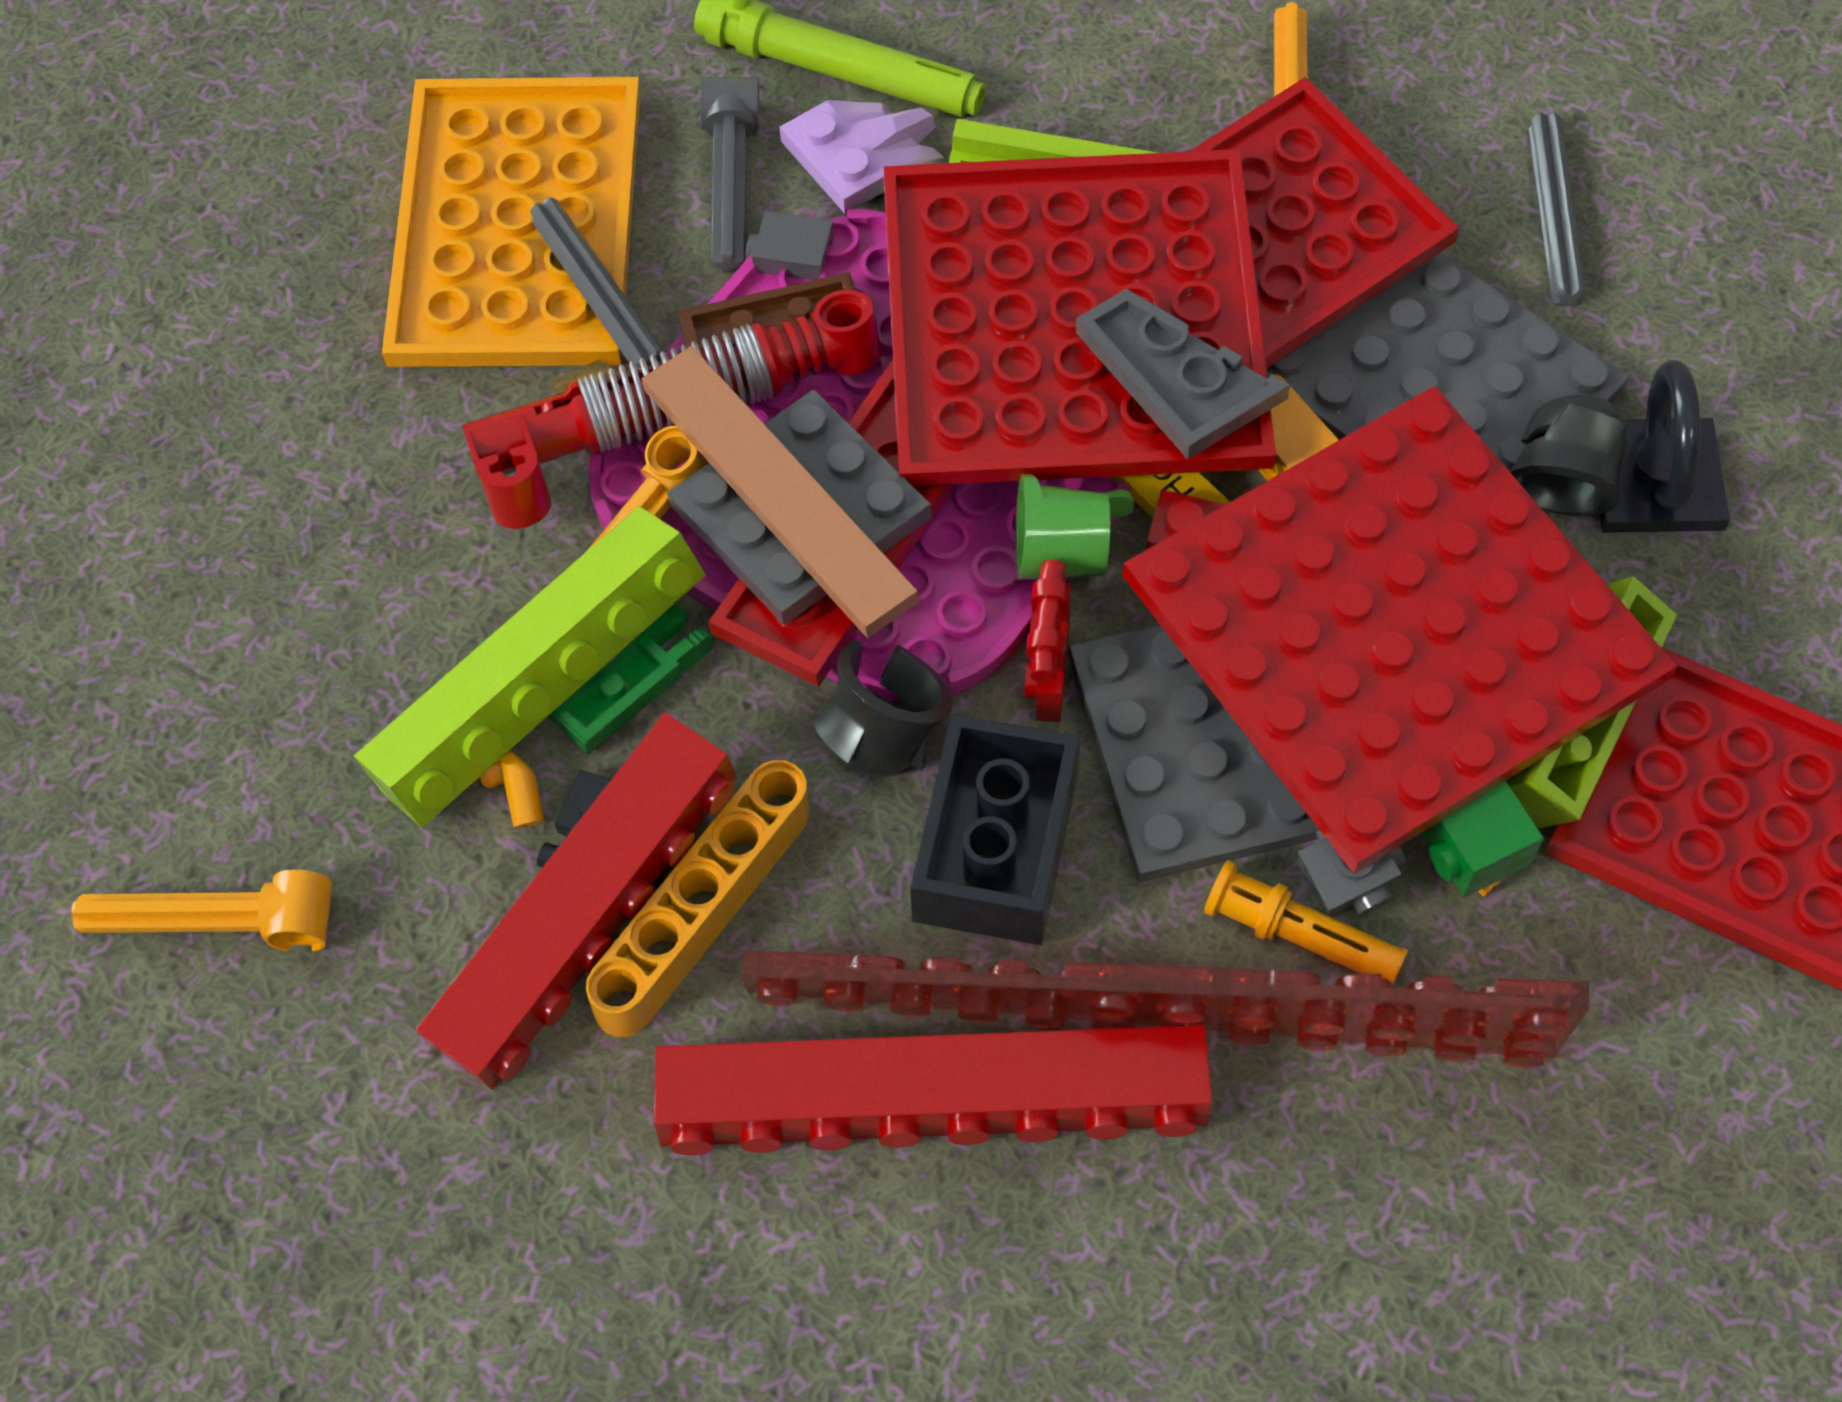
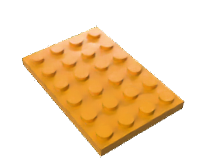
(467, 261)

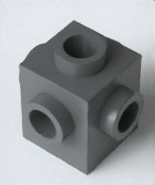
(1342, 890)

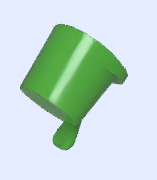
(1065, 527)

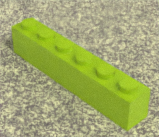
(530, 665)

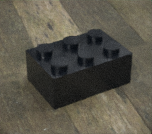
(995, 829)

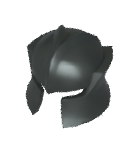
(1573, 456)
(870, 730)

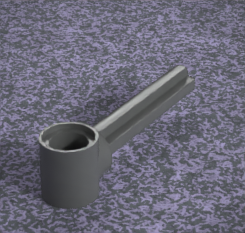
(730, 117)

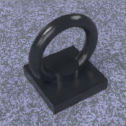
(1670, 465)

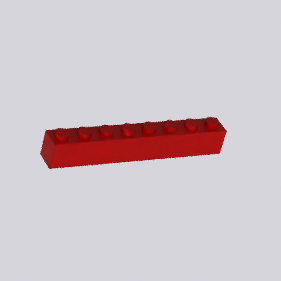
(932, 1088)

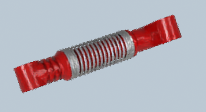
(601, 412)

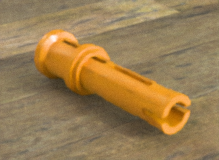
(1275, 913)

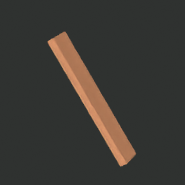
(781, 492)

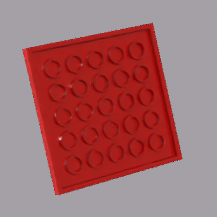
(988, 298)
(1396, 626)

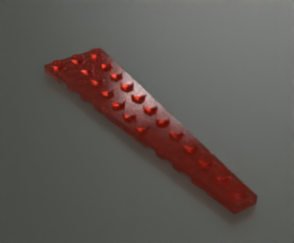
(1515, 1018)

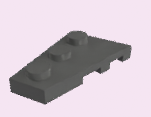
(1175, 377)

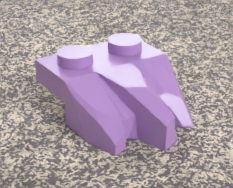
(852, 141)

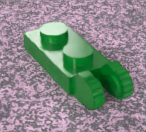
(631, 680)

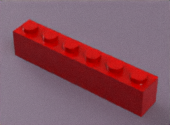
(579, 902)

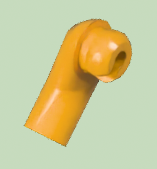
(520, 789)

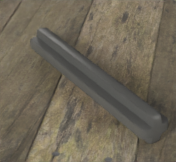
(1557, 210)
(594, 282)

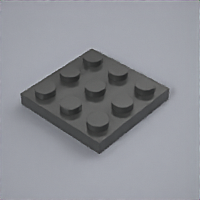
(843, 465)

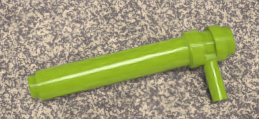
(760, 31)

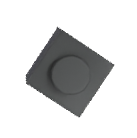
(790, 244)

